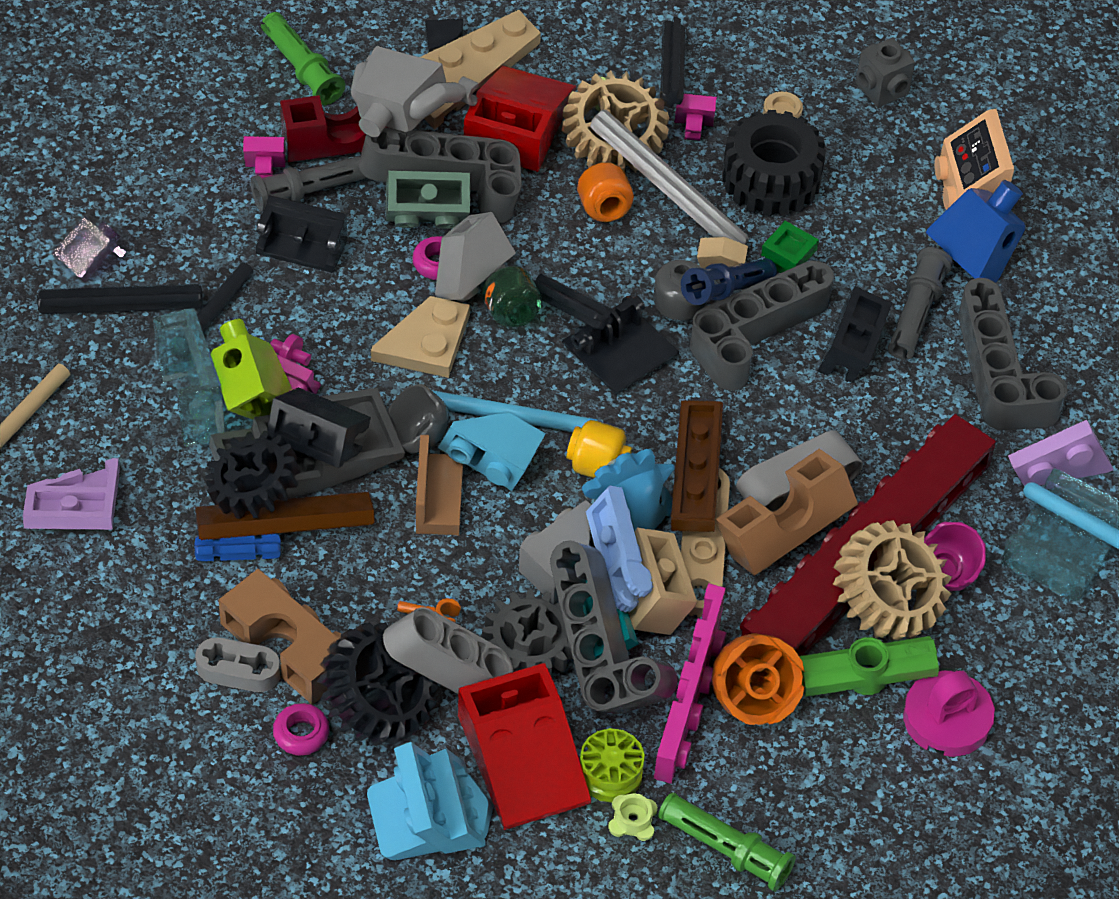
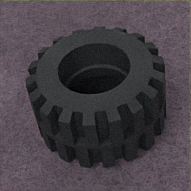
(772, 185)

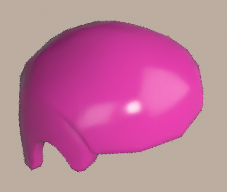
(963, 550)

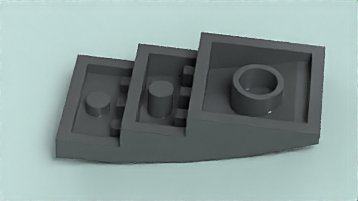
(379, 445)

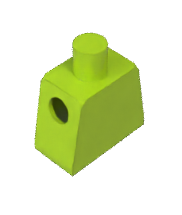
(248, 371)

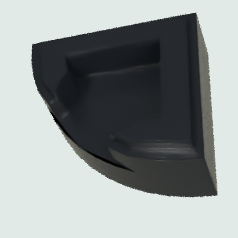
(442, 32)

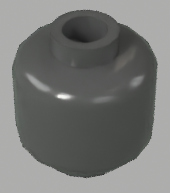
(668, 293)

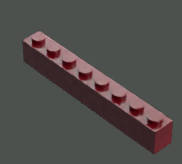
(916, 494)

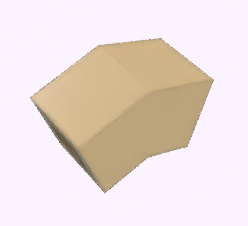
(721, 251)

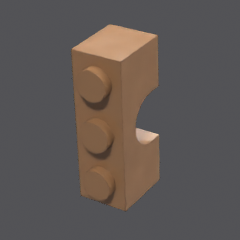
(816, 498)
(265, 610)

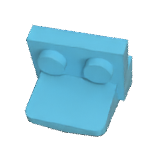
(428, 806)

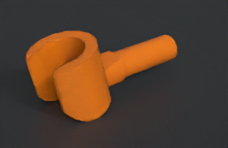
(444, 606)

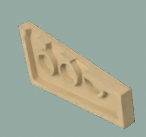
(483, 54)

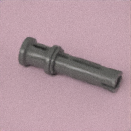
(290, 186)
(923, 290)

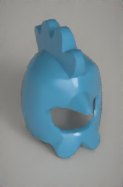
(641, 484)

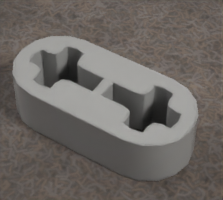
(237, 664)

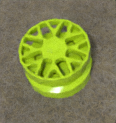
(612, 764)

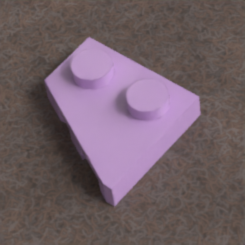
(1070, 451)
(74, 500)

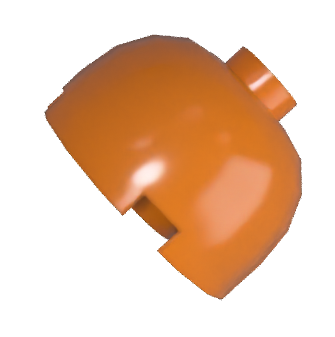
(758, 679)

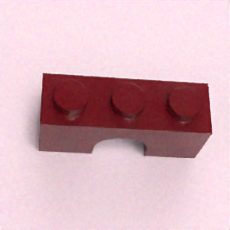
(317, 134)

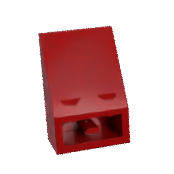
(519, 110)
(523, 745)

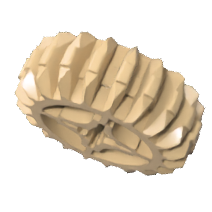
(627, 103)
(876, 593)

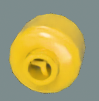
(595, 446)

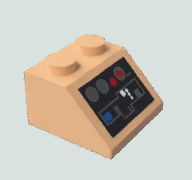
(974, 158)

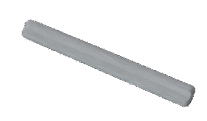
(665, 178)

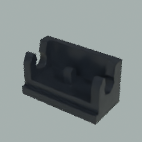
(301, 234)
(855, 333)
(317, 426)

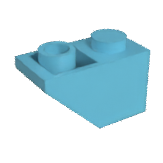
(494, 446)

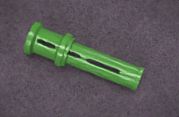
(309, 66)
(745, 850)

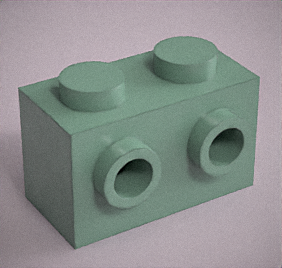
(427, 198)

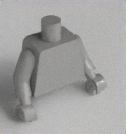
(403, 90)

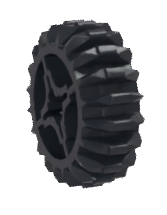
(369, 707)

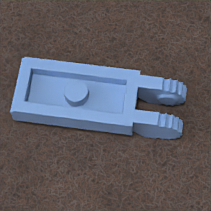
(616, 540)

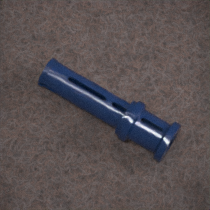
(727, 279)

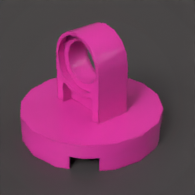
(949, 713)

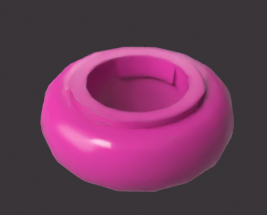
(423, 250)
(301, 714)

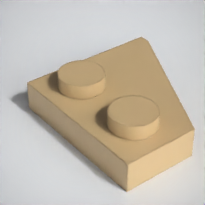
(425, 338)

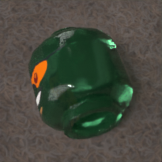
(512, 296)

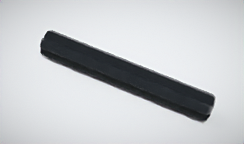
(672, 62)
(119, 299)

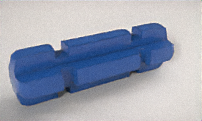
(238, 548)

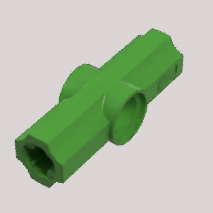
(891, 661)

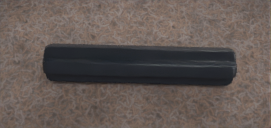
(573, 302)

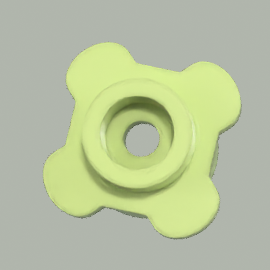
(634, 805)

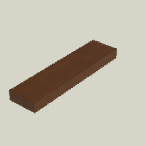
(697, 466)
(288, 516)

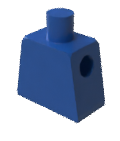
(981, 230)

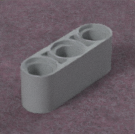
(769, 482)
(444, 650)

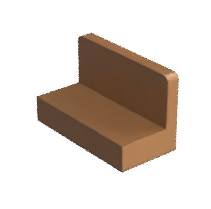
(438, 492)

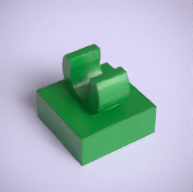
(789, 247)

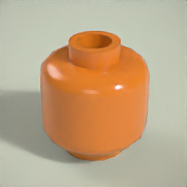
(605, 192)

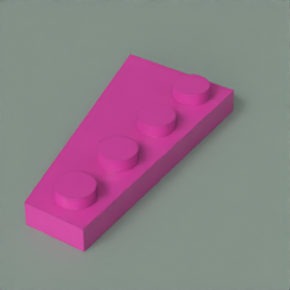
(694, 679)

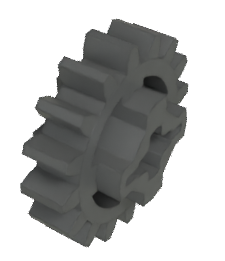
(530, 631)

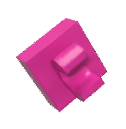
(695, 112)
(264, 154)

